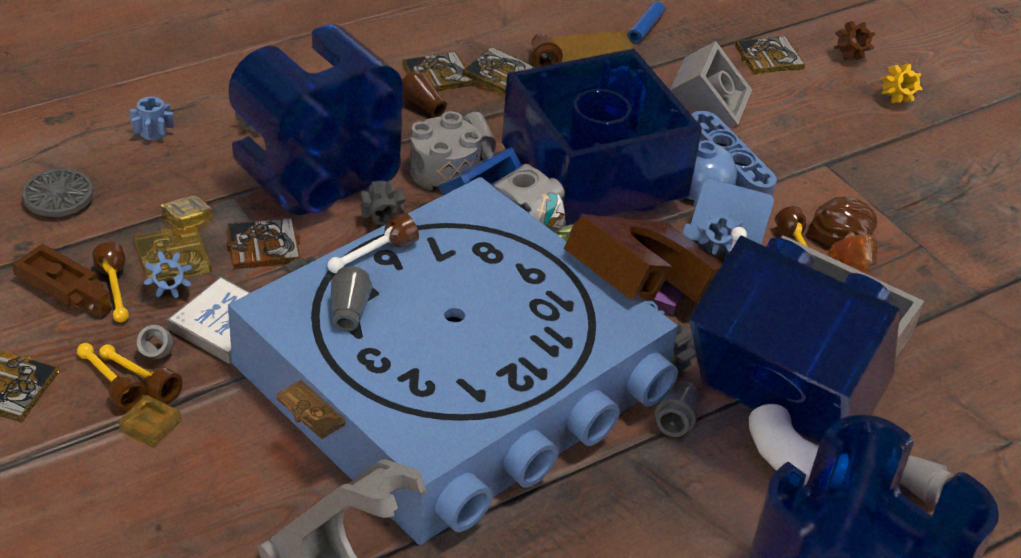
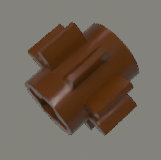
(846, 43)

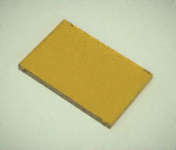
(592, 44)

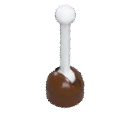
(399, 231)

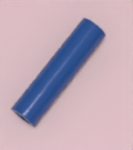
(646, 22)

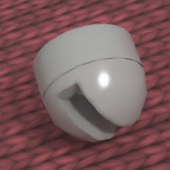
(149, 349)

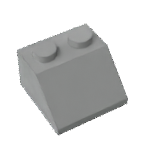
(712, 84)

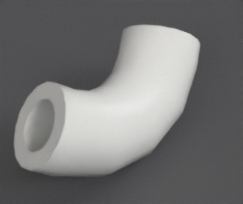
(779, 441)

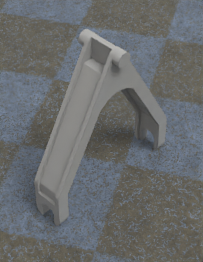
(321, 528)

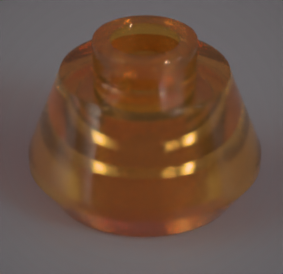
(856, 252)

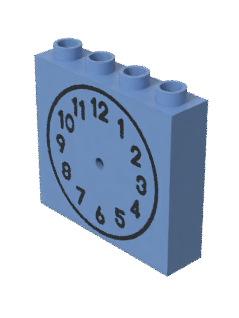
(468, 360)

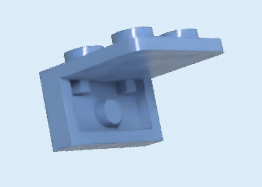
(743, 204)

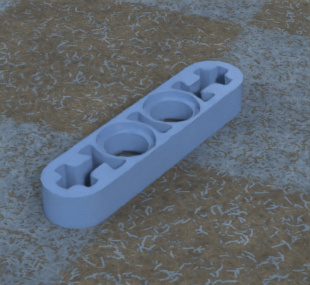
(754, 175)

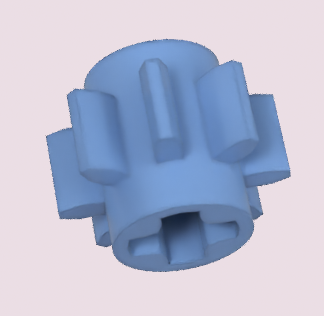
(151, 118)
(714, 226)
(158, 270)

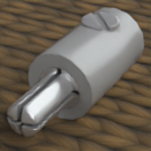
(488, 142)

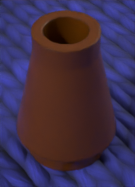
(545, 51)
(422, 93)

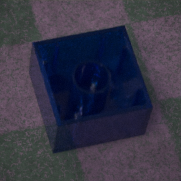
(603, 133)
(795, 336)

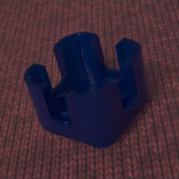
(321, 129)
(857, 507)

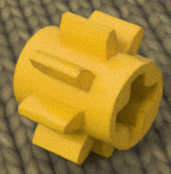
(893, 87)

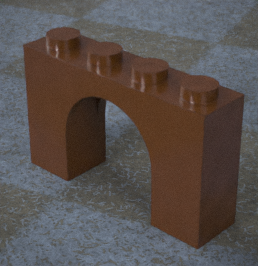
(641, 256)

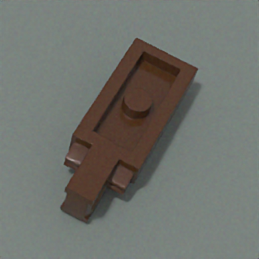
(63, 280)

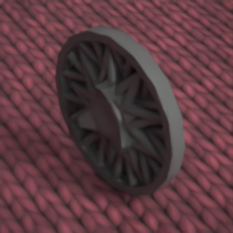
(57, 192)

